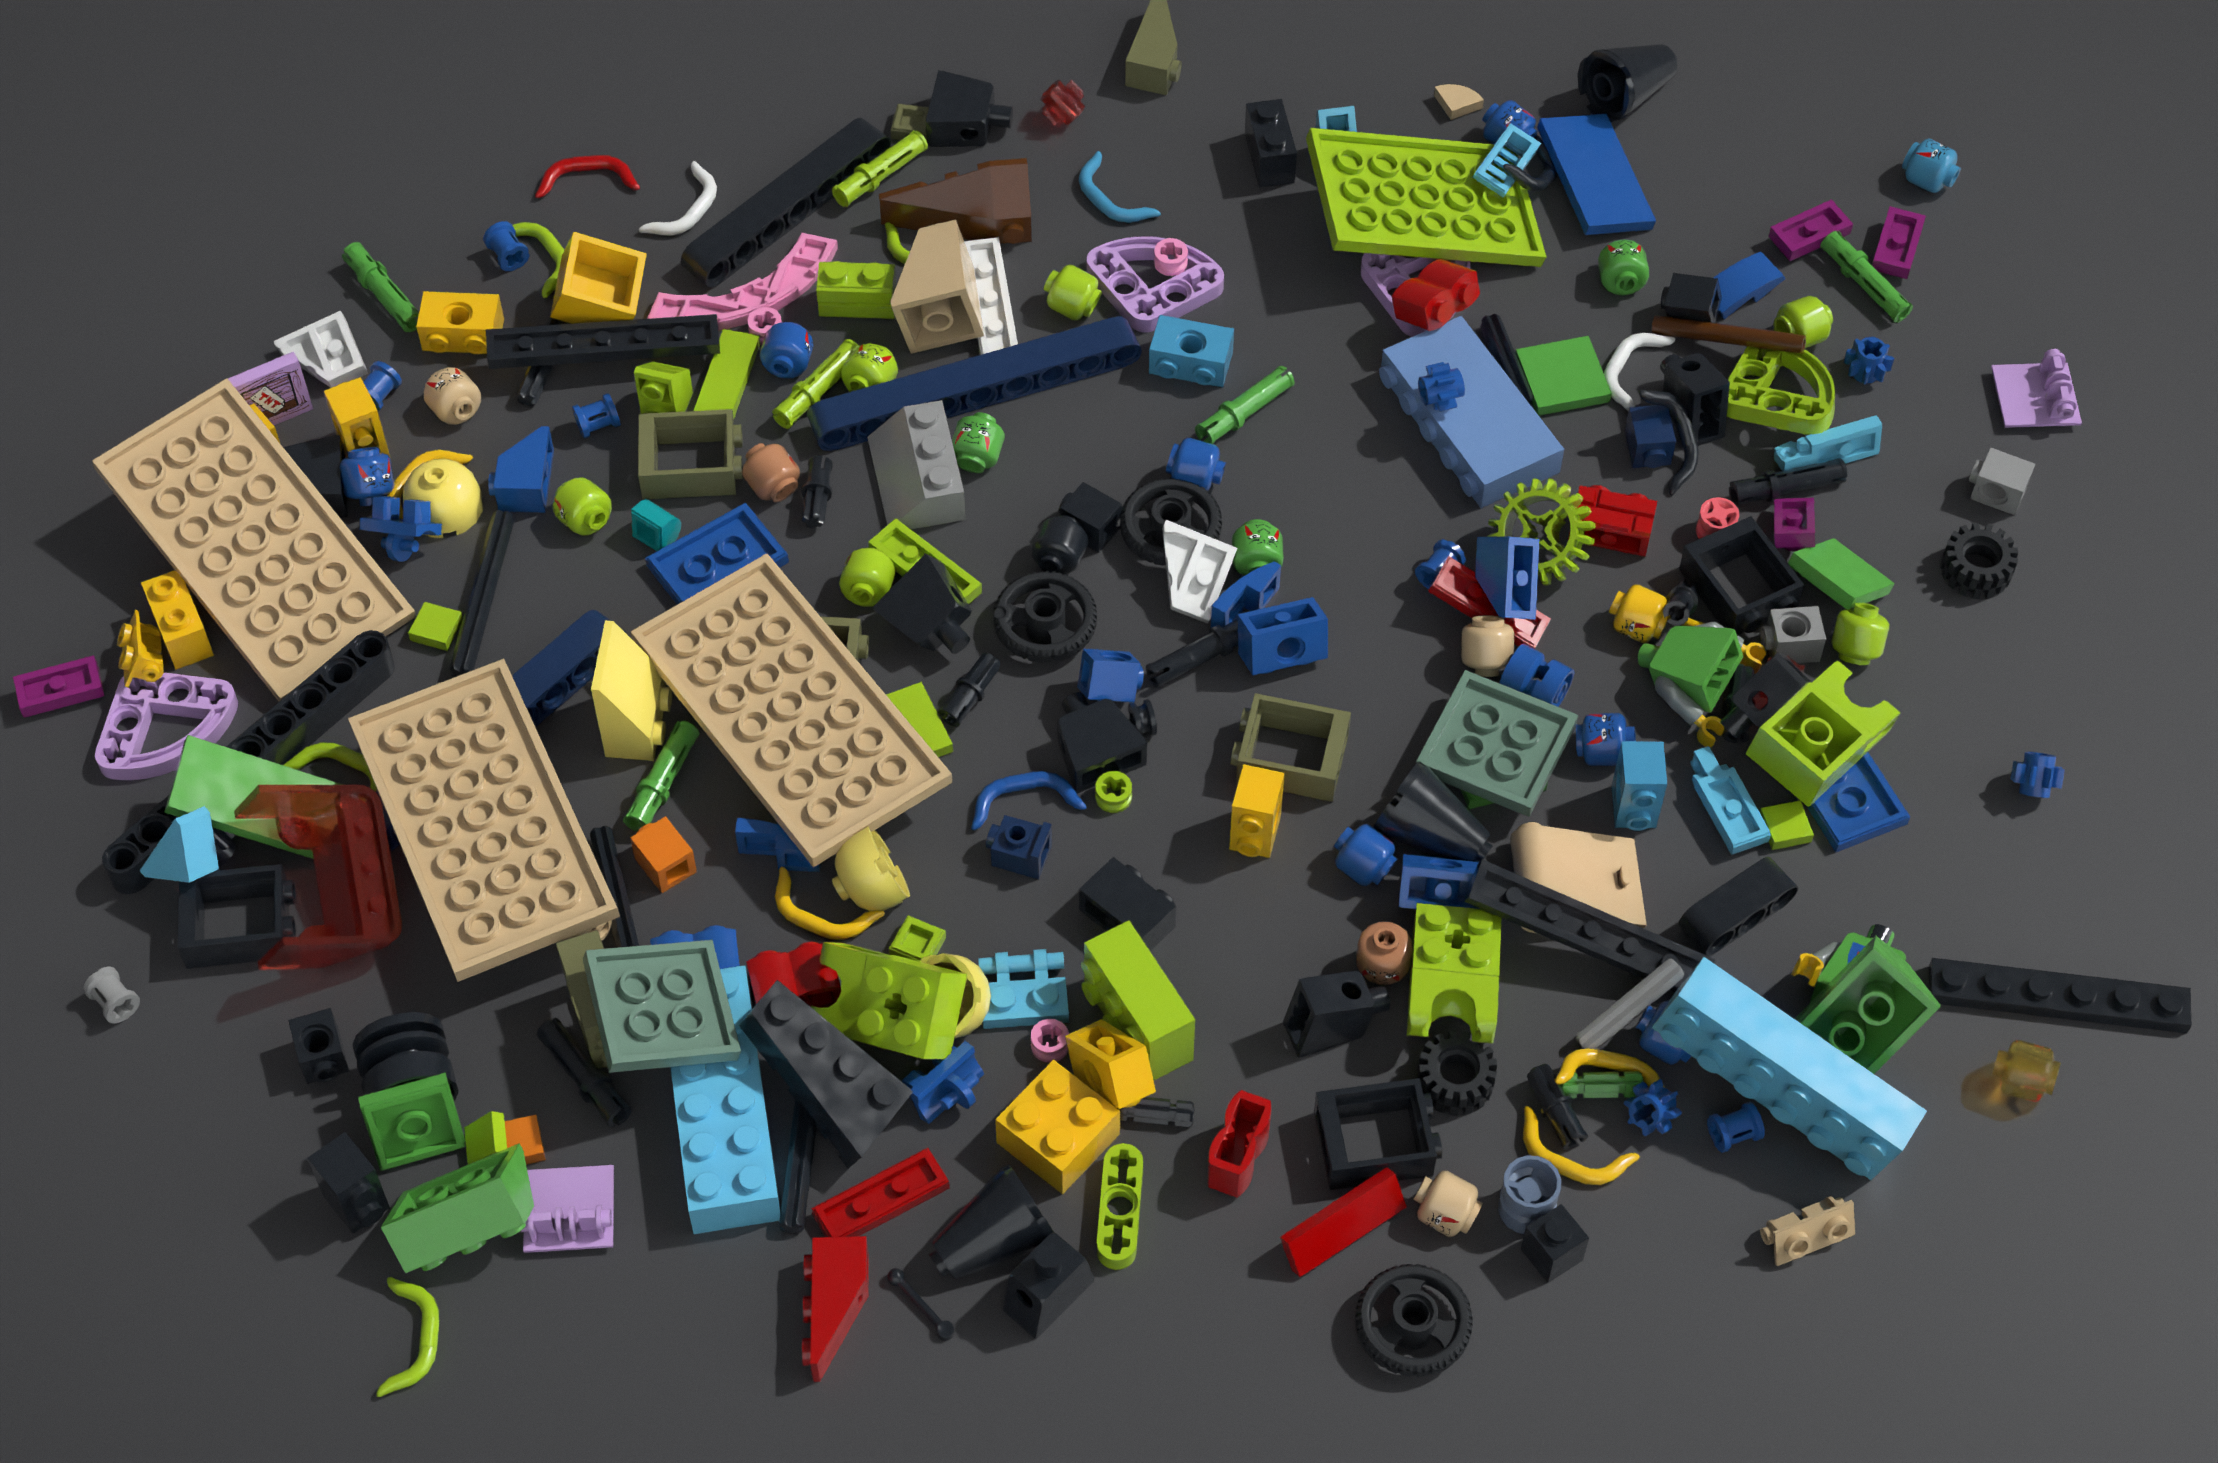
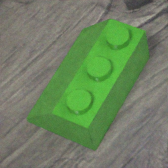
(1871, 1006)
(460, 1210)

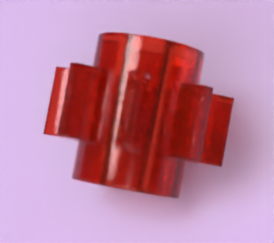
(1062, 102)

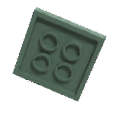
(1497, 742)
(661, 1006)

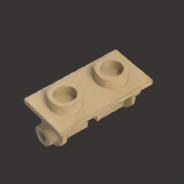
(1822, 1226)

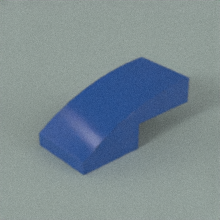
(1747, 280)
(1249, 592)
(770, 839)

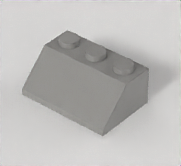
(917, 467)

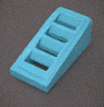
(1517, 142)

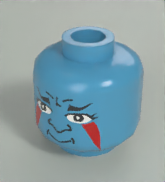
(1931, 165)

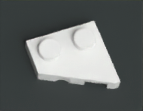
(326, 350)
(1194, 570)

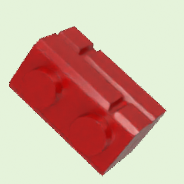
(1620, 519)

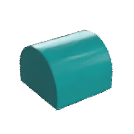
(654, 525)

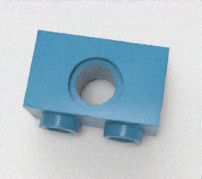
(1191, 351)
(1639, 785)

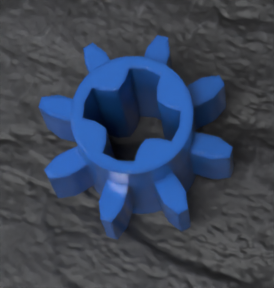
(1868, 360)
(1441, 386)
(2037, 774)
(1644, 1116)

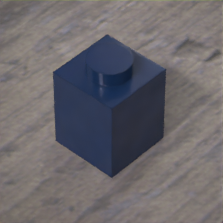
(1650, 436)

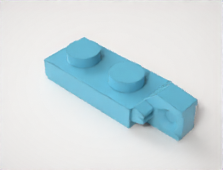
(1848, 442)
(1728, 803)

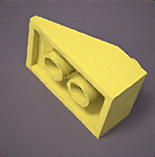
(628, 697)

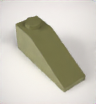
(1153, 55)

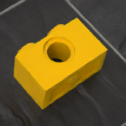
(457, 321)
(355, 416)
(177, 619)
(1256, 811)
(1111, 1063)

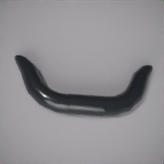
(1543, 180)
(1685, 432)

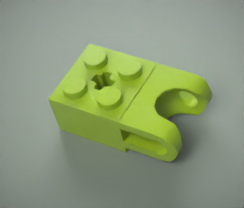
(1819, 735)
(1454, 969)
(894, 1001)

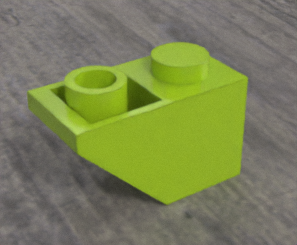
(662, 387)

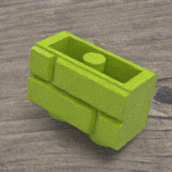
(855, 289)

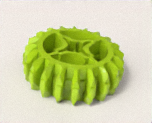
(1555, 519)

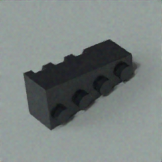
(825, 1071)

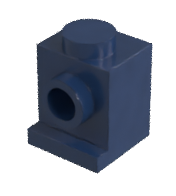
(1020, 846)

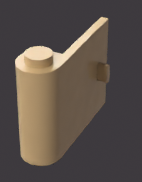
(1583, 866)

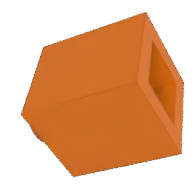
(663, 854)

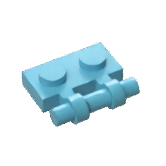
(1025, 1000)

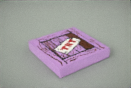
(275, 388)

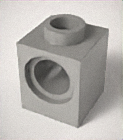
(2001, 480)
(1802, 624)

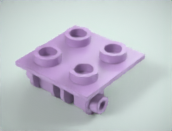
(2037, 393)
(570, 1209)

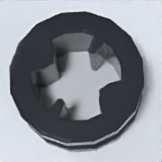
(1143, 717)

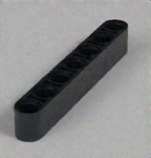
(782, 204)

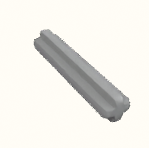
(1630, 1005)

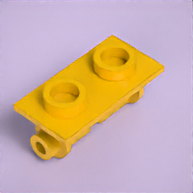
(140, 651)

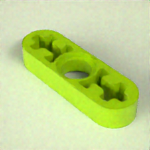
(1111, 1189)

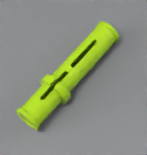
(868, 176)
(810, 390)

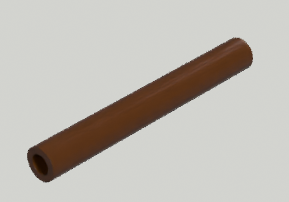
(1729, 334)

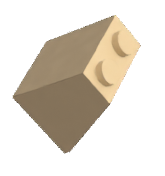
(937, 291)

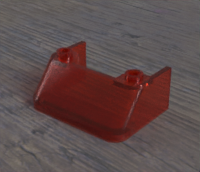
(351, 865)

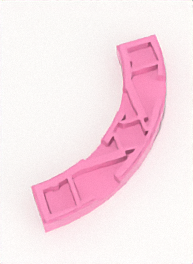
(783, 286)

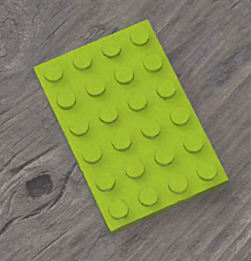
(1420, 199)

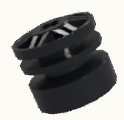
(402, 1051)

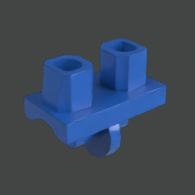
(415, 522)
(946, 1084)

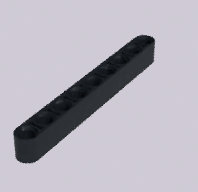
(263, 740)

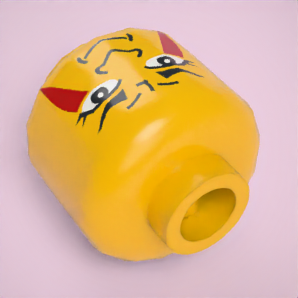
(1639, 613)

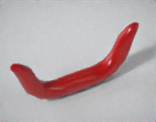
(586, 163)

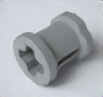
(111, 995)

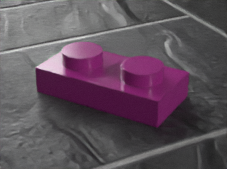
(1808, 229)
(1898, 242)
(1794, 523)
(58, 686)

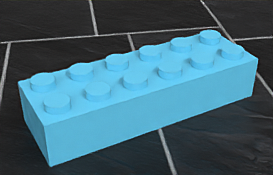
(1789, 1070)
(726, 1131)

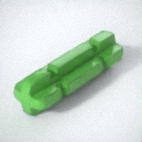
(1602, 1084)

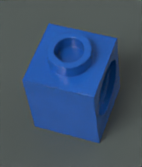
(1109, 675)

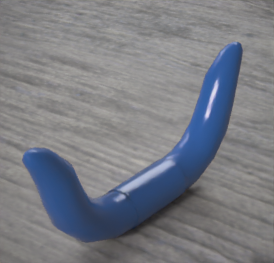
(1023, 782)

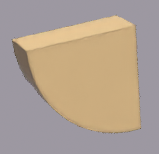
(1458, 100)

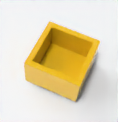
(597, 281)
(1058, 1126)

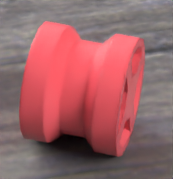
(1719, 511)

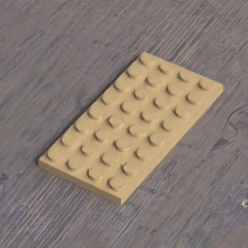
(251, 537)
(791, 708)
(483, 820)

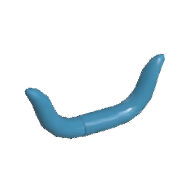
(1103, 203)

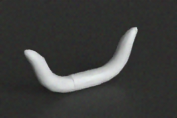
(695, 212)
(1620, 357)

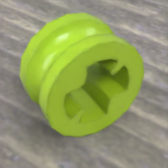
(1111, 802)

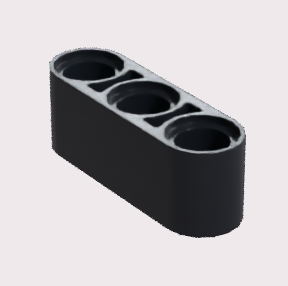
(1738, 906)

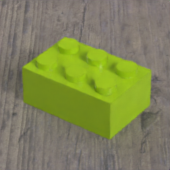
(1138, 997)

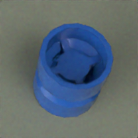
(1529, 666)

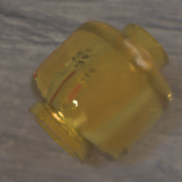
(2027, 1070)

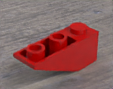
(838, 1293)

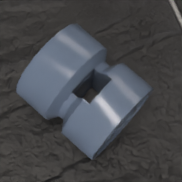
(1528, 1191)

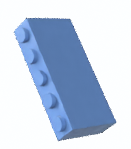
(1494, 431)

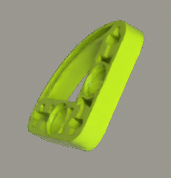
(1811, 413)

